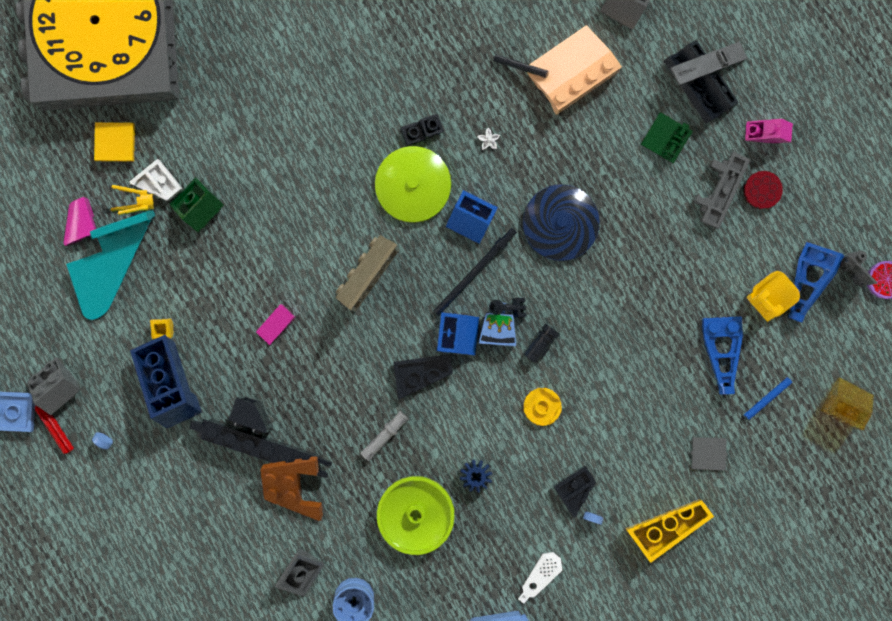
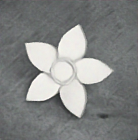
(488, 139)

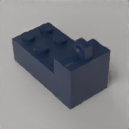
(164, 382)

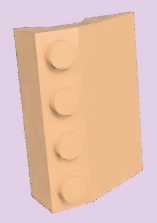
(574, 69)

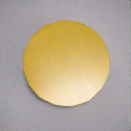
(542, 406)

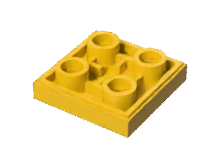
(114, 142)

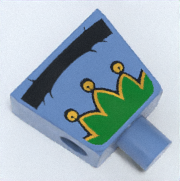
(498, 330)

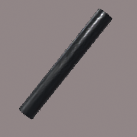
(521, 66)

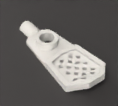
(539, 578)

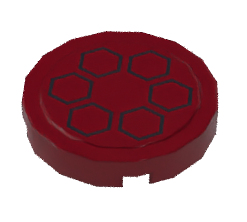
(763, 190)

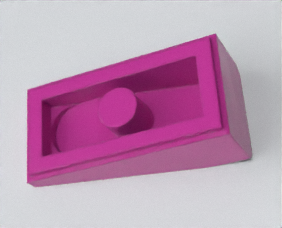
(275, 324)

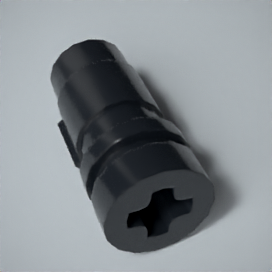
(540, 345)

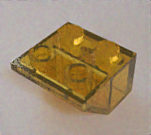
(849, 404)

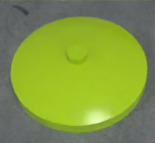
(413, 184)
(415, 515)

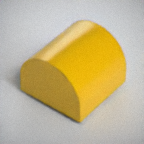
(161, 327)

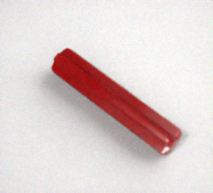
(55, 430)

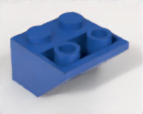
(471, 217)
(458, 333)

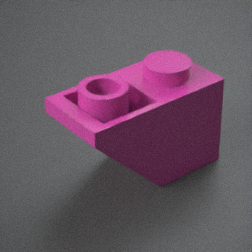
(769, 131)

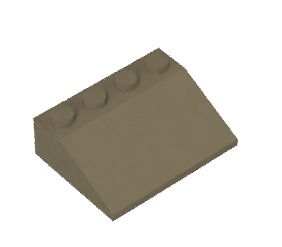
(367, 273)

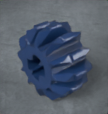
(474, 482)

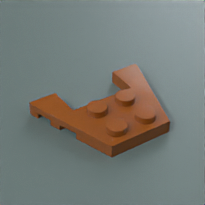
(283, 486)

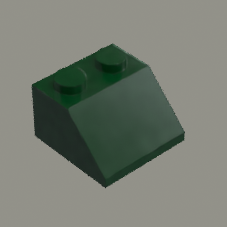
(196, 205)

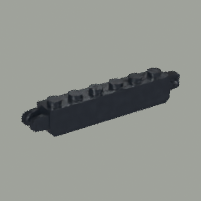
(253, 443)

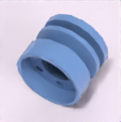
(342, 603)

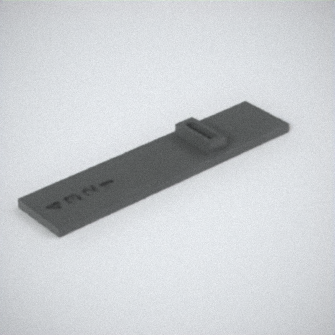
(708, 63)

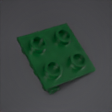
(667, 137)

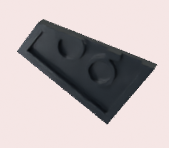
(418, 373)

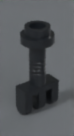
(497, 307)

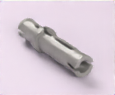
(381, 439)

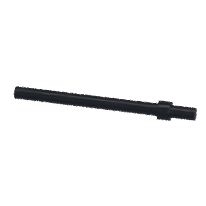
(500, 244)

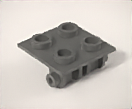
(852, 264)

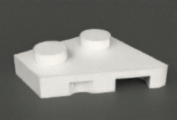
(157, 181)

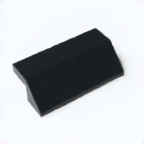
(708, 93)

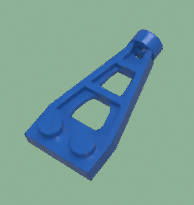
(822, 258)
(723, 327)

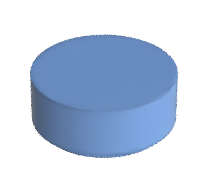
(102, 440)
(593, 518)

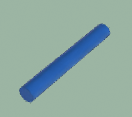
(768, 398)

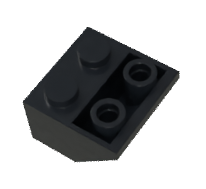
(250, 414)

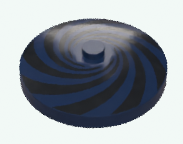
(561, 222)

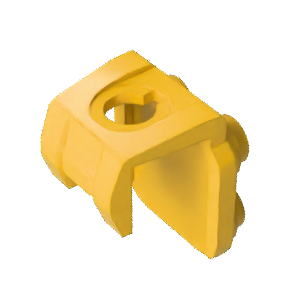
(774, 295)

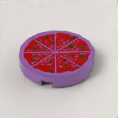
(883, 275)

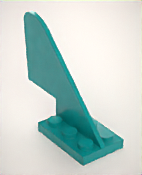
(101, 274)

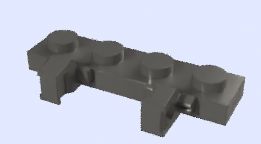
(730, 175)

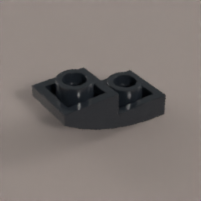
(422, 130)

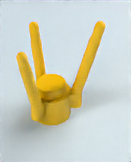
(144, 202)

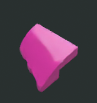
(79, 221)

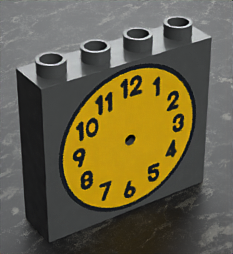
(98, 52)

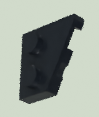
(575, 489)

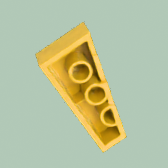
(666, 530)

